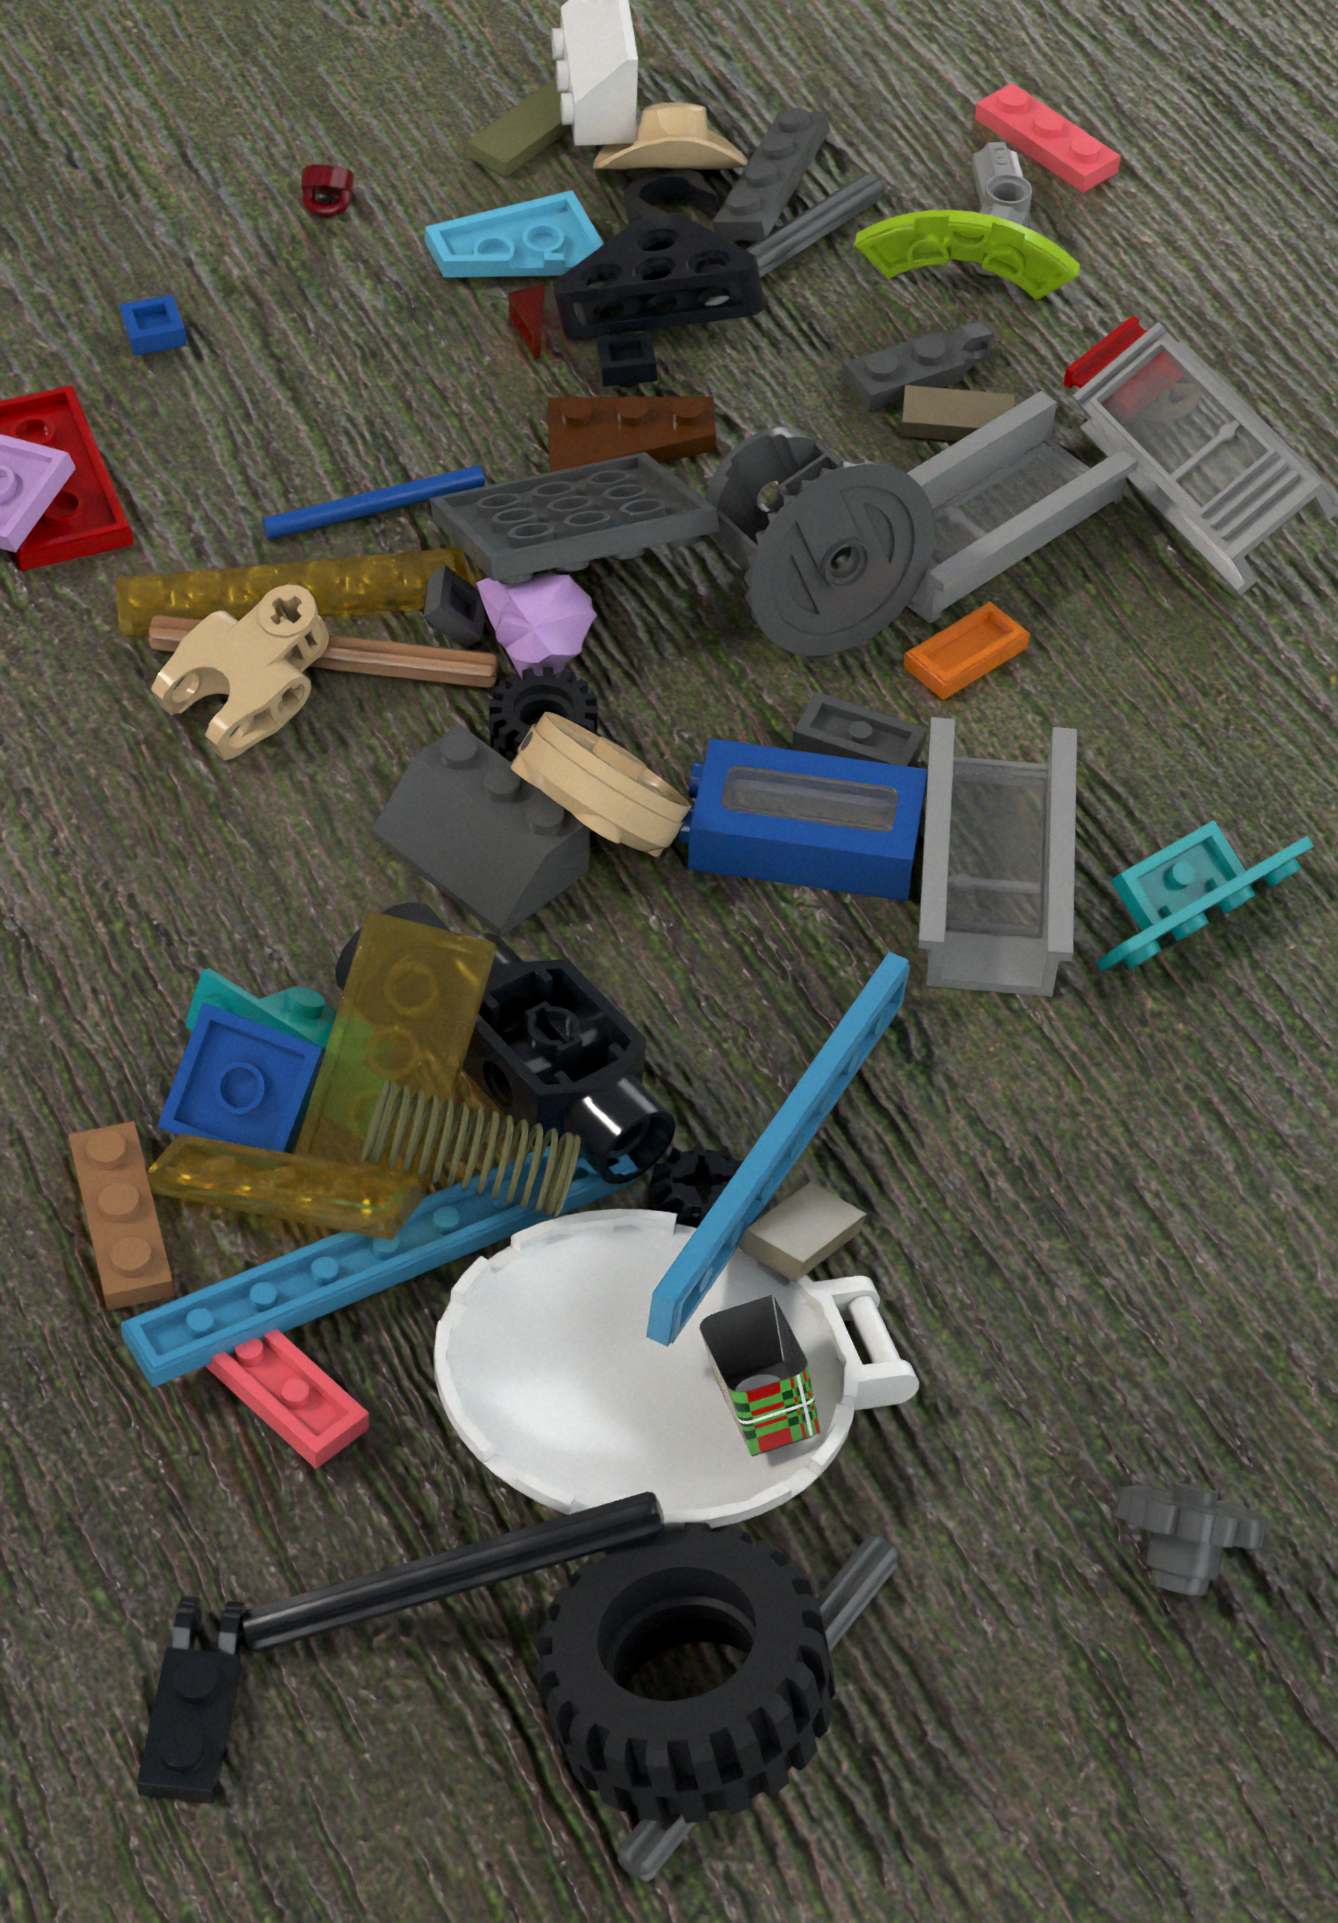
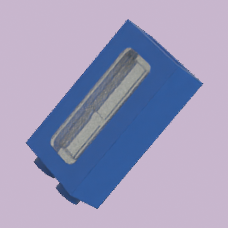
(805, 819)

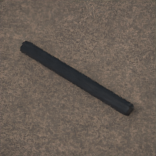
(453, 1572)

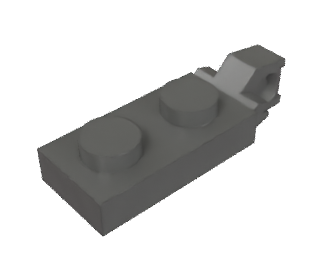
(924, 361)

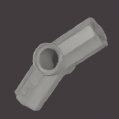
(1000, 186)

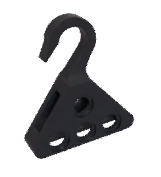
(655, 247)

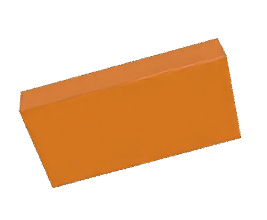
(966, 650)

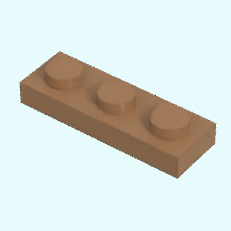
(121, 1216)

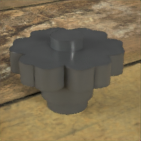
(1189, 1532)

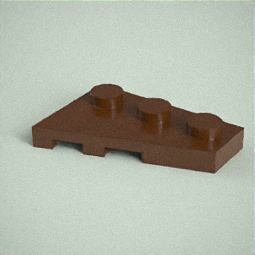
(614, 427)

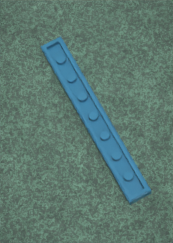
(776, 1152)
(344, 1270)

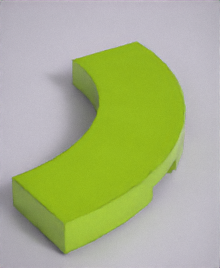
(981, 238)

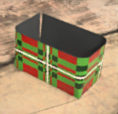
(747, 1344)

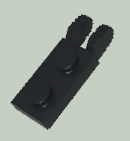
(192, 1709)

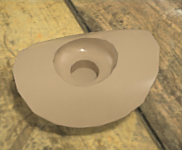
(672, 138)

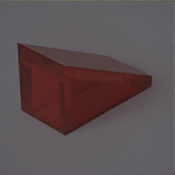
(527, 316)

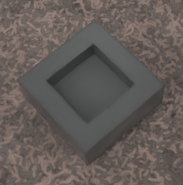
(454, 607)

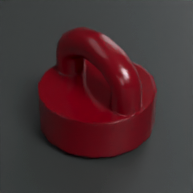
(326, 181)

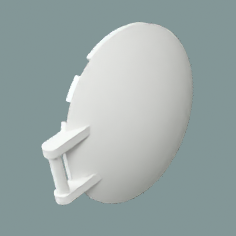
(580, 1409)

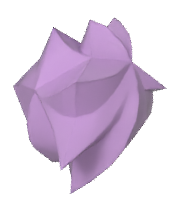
(539, 619)

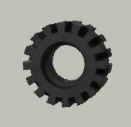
(530, 700)

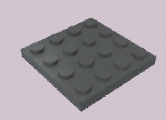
(573, 517)

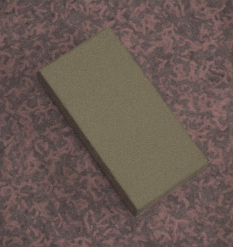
(949, 412)
(802, 1231)

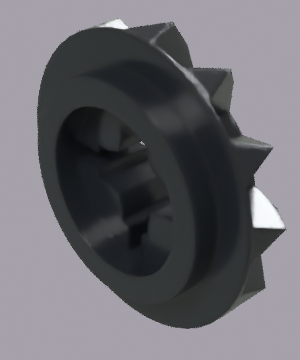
(674, 1180)

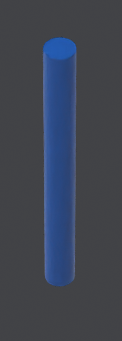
(371, 502)

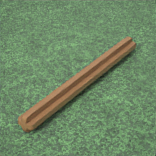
(367, 656)

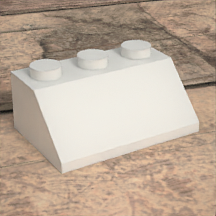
(597, 71)

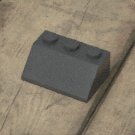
(482, 832)

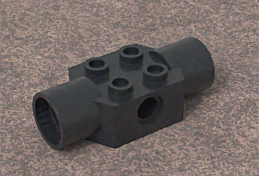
(566, 1060)

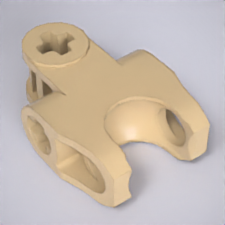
(252, 662)

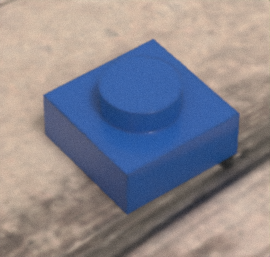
(152, 325)

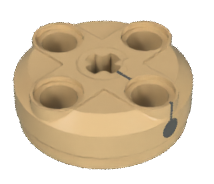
(601, 784)

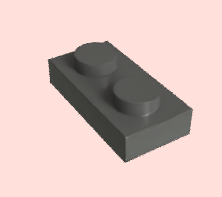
(857, 732)

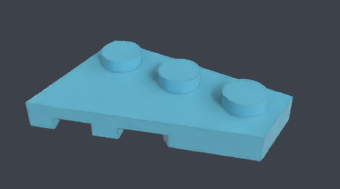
(515, 240)

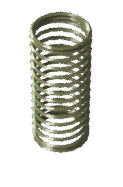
(560, 1163)

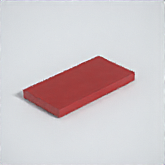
(87, 510)

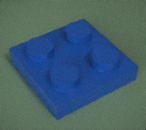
(242, 1082)

